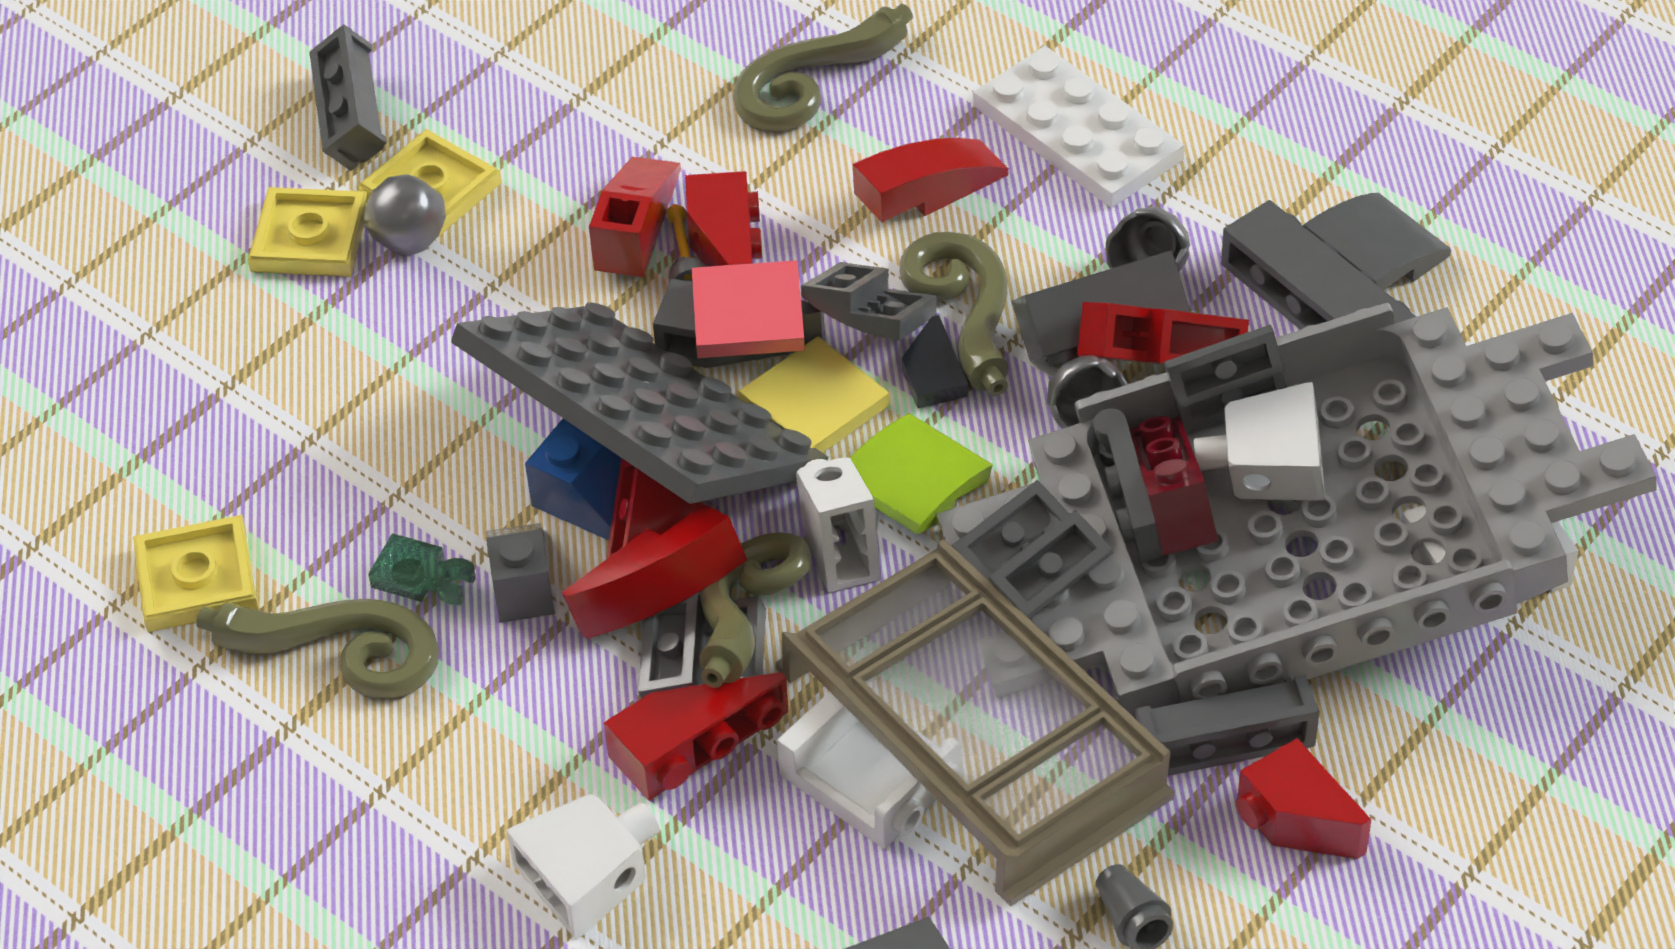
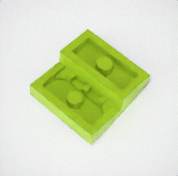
(917, 472)

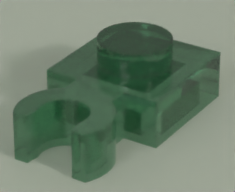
(414, 567)

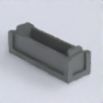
(346, 98)
(1234, 725)

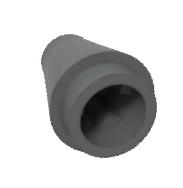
(1134, 909)

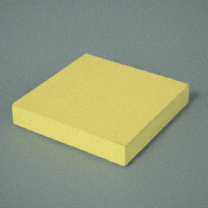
(446, 168)
(308, 232)
(817, 394)
(193, 569)

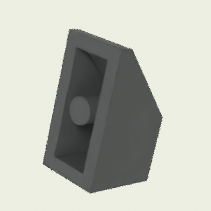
(519, 572)

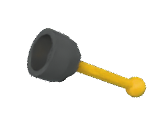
(682, 267)

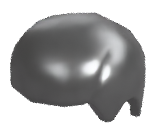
(404, 214)
(1147, 234)
(1078, 381)

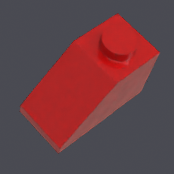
(641, 506)
(1301, 804)

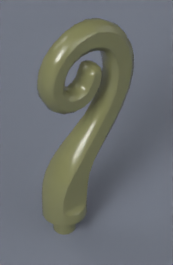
(860, 44)
(977, 349)
(266, 633)
(733, 638)

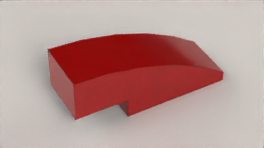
(925, 175)
(1150, 333)
(655, 572)

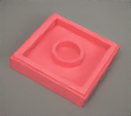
(747, 309)

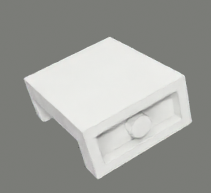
(851, 773)

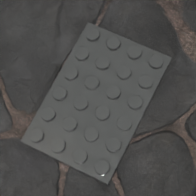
(639, 400)

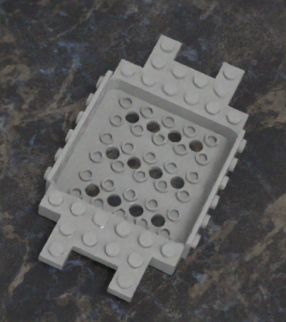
(1479, 456)

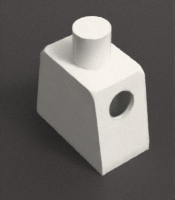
(1269, 446)
(832, 499)
(583, 858)

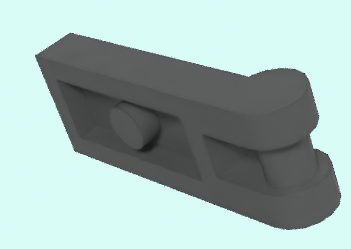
(1126, 482)

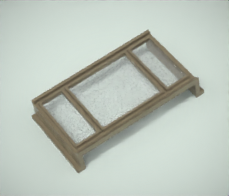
(987, 716)

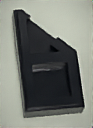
(933, 367)

